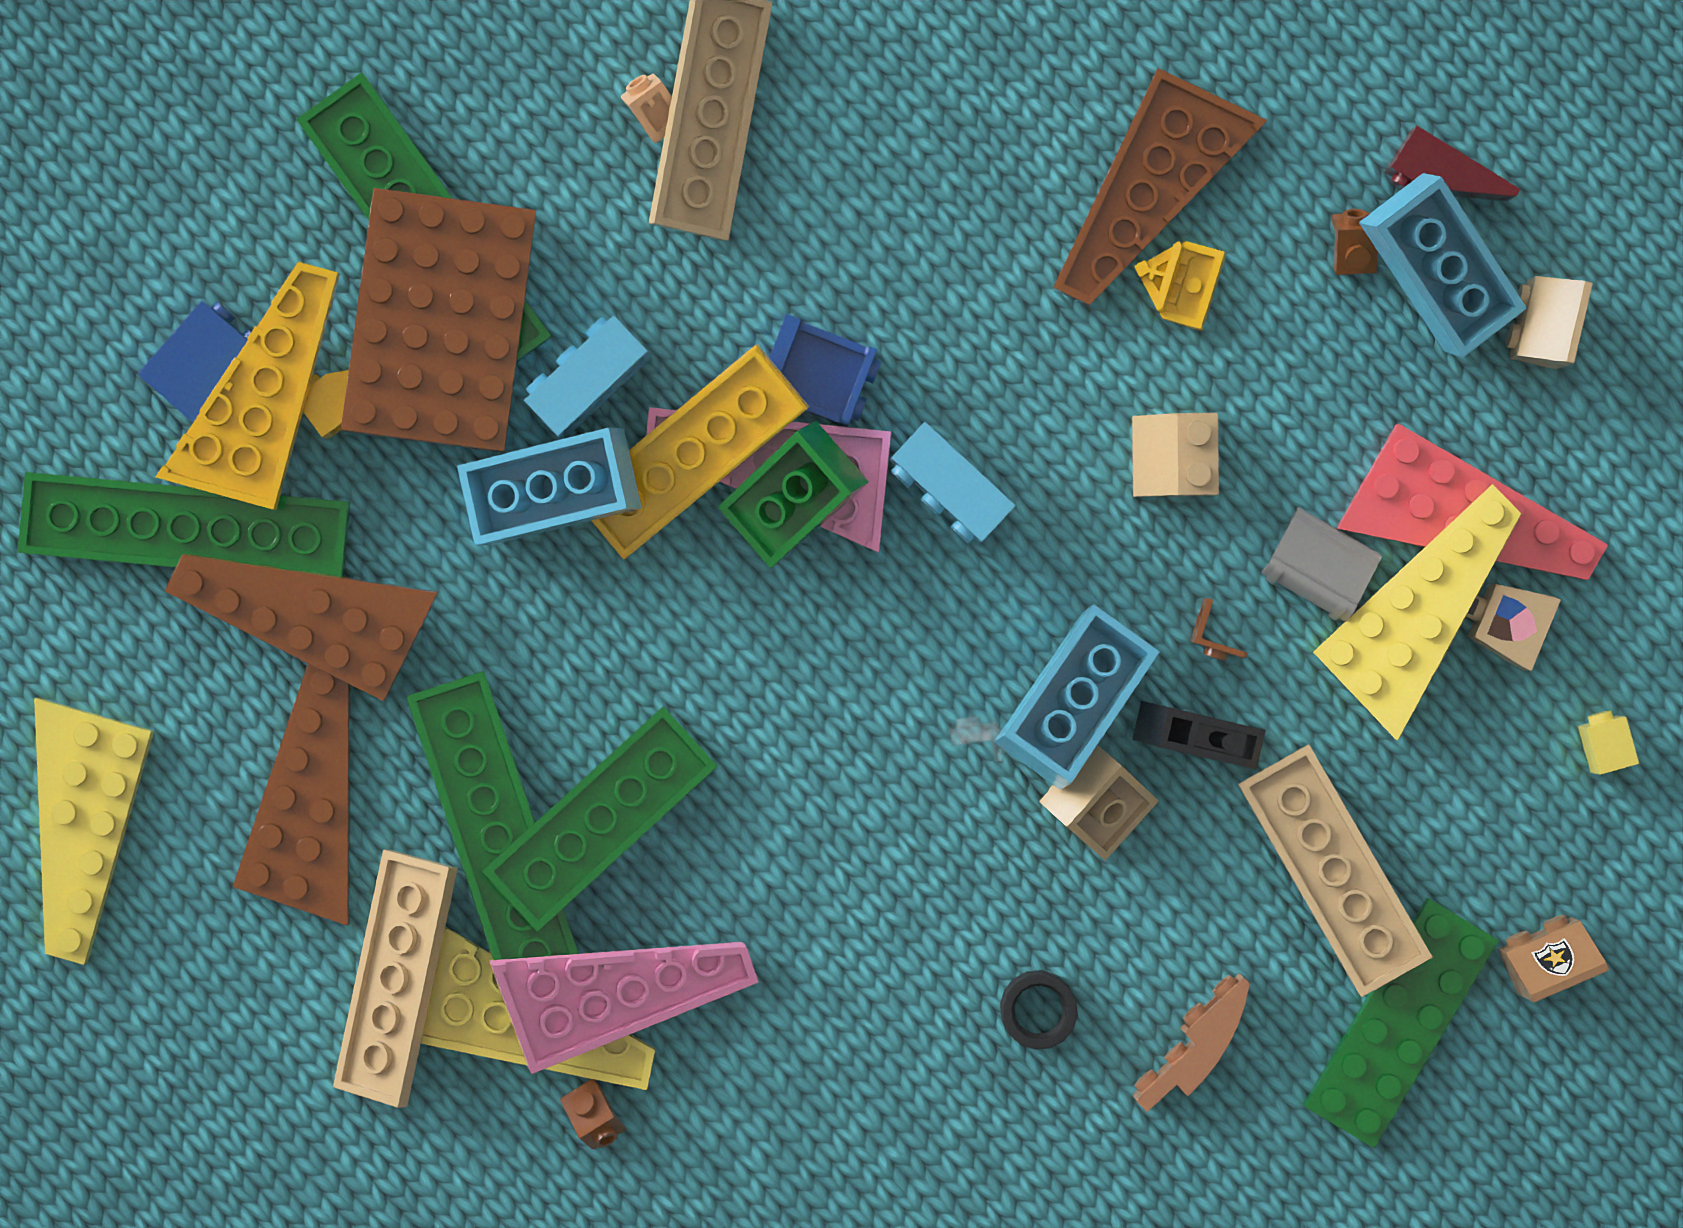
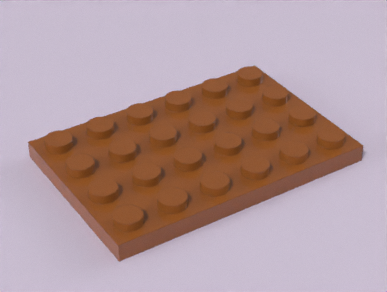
(438, 320)

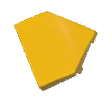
(1183, 282)

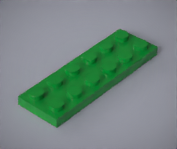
(599, 819)
(1400, 1027)

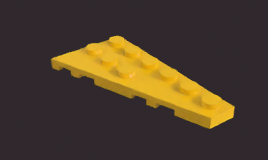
(254, 412)

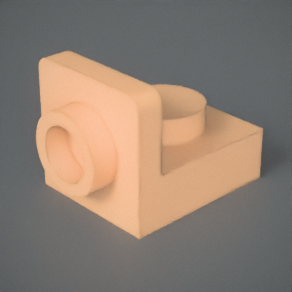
(650, 104)

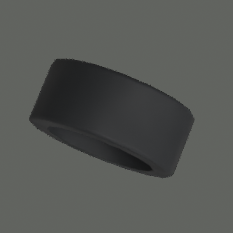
(1038, 1040)

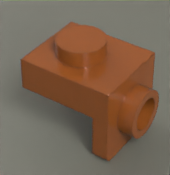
(1353, 248)
(592, 1115)

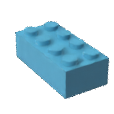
(1443, 265)
(549, 486)
(1077, 697)

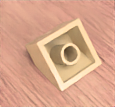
(1551, 324)
(1175, 455)
(1101, 803)

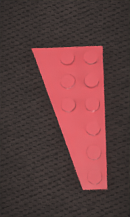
(1422, 489)

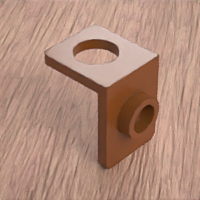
(1211, 648)

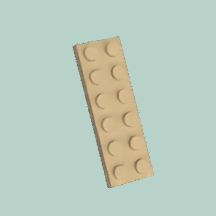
(710, 116)
(1335, 870)
(395, 978)

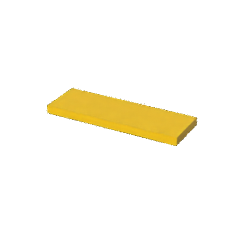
(703, 445)

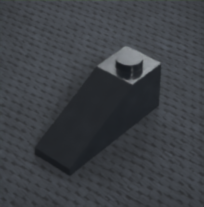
(1198, 735)

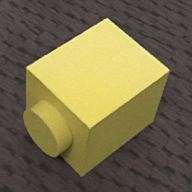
(1607, 743)

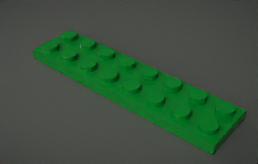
(373, 151)
(165, 521)
(482, 806)

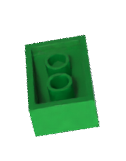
(793, 493)

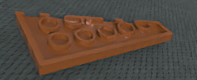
(1163, 162)
(328, 621)
(303, 822)

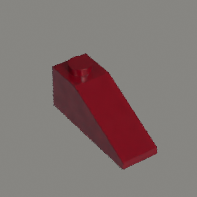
(1464, 176)

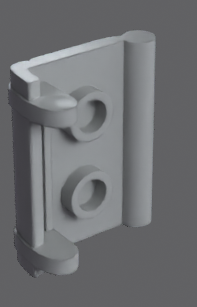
(1322, 565)

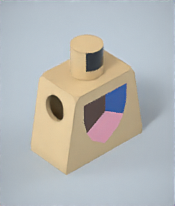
(1512, 623)

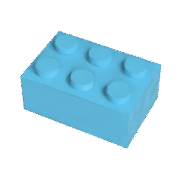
(586, 376)
(950, 484)

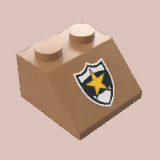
(1551, 958)

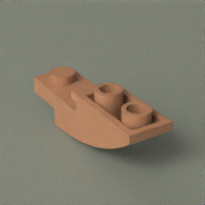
(1209, 1032)

